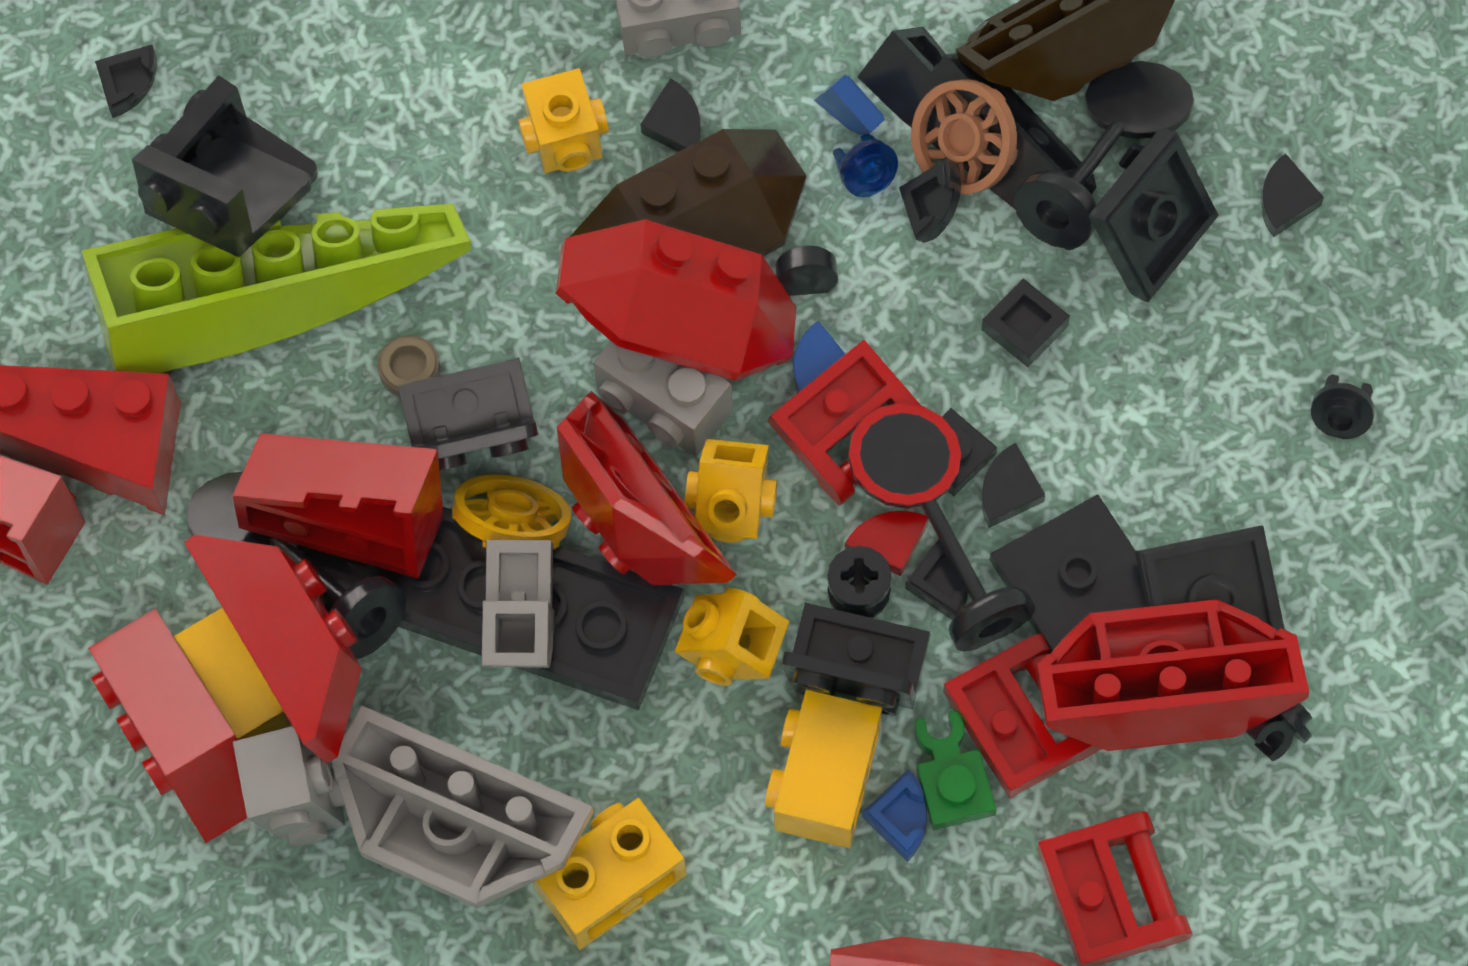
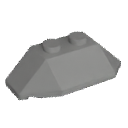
(450, 813)

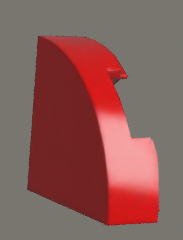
(892, 535)

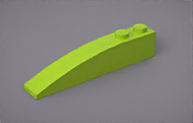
(186, 302)

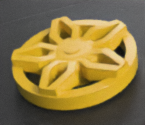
(512, 510)

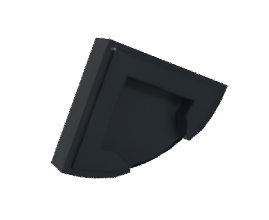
(127, 77)
(673, 118)
(1287, 196)
(932, 199)
(1009, 487)
(938, 582)

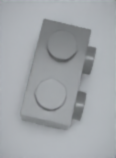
(658, 25)
(672, 399)
(288, 787)

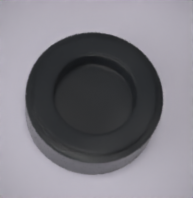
(807, 270)

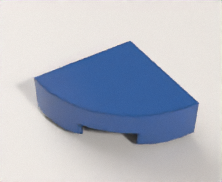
(850, 106)
(814, 355)
(900, 815)

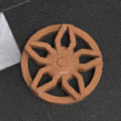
(965, 134)

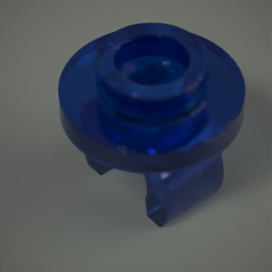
(867, 166)

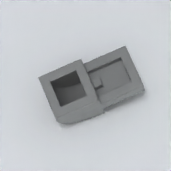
(518, 604)

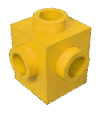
(562, 122)
(731, 490)
(731, 637)

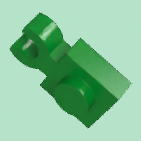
(954, 781)

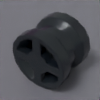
(859, 595)

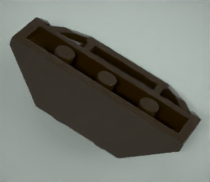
(1061, 44)
(725, 188)

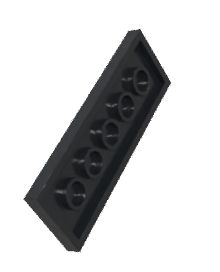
(604, 622)

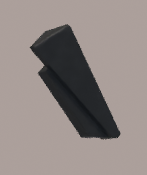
(914, 64)

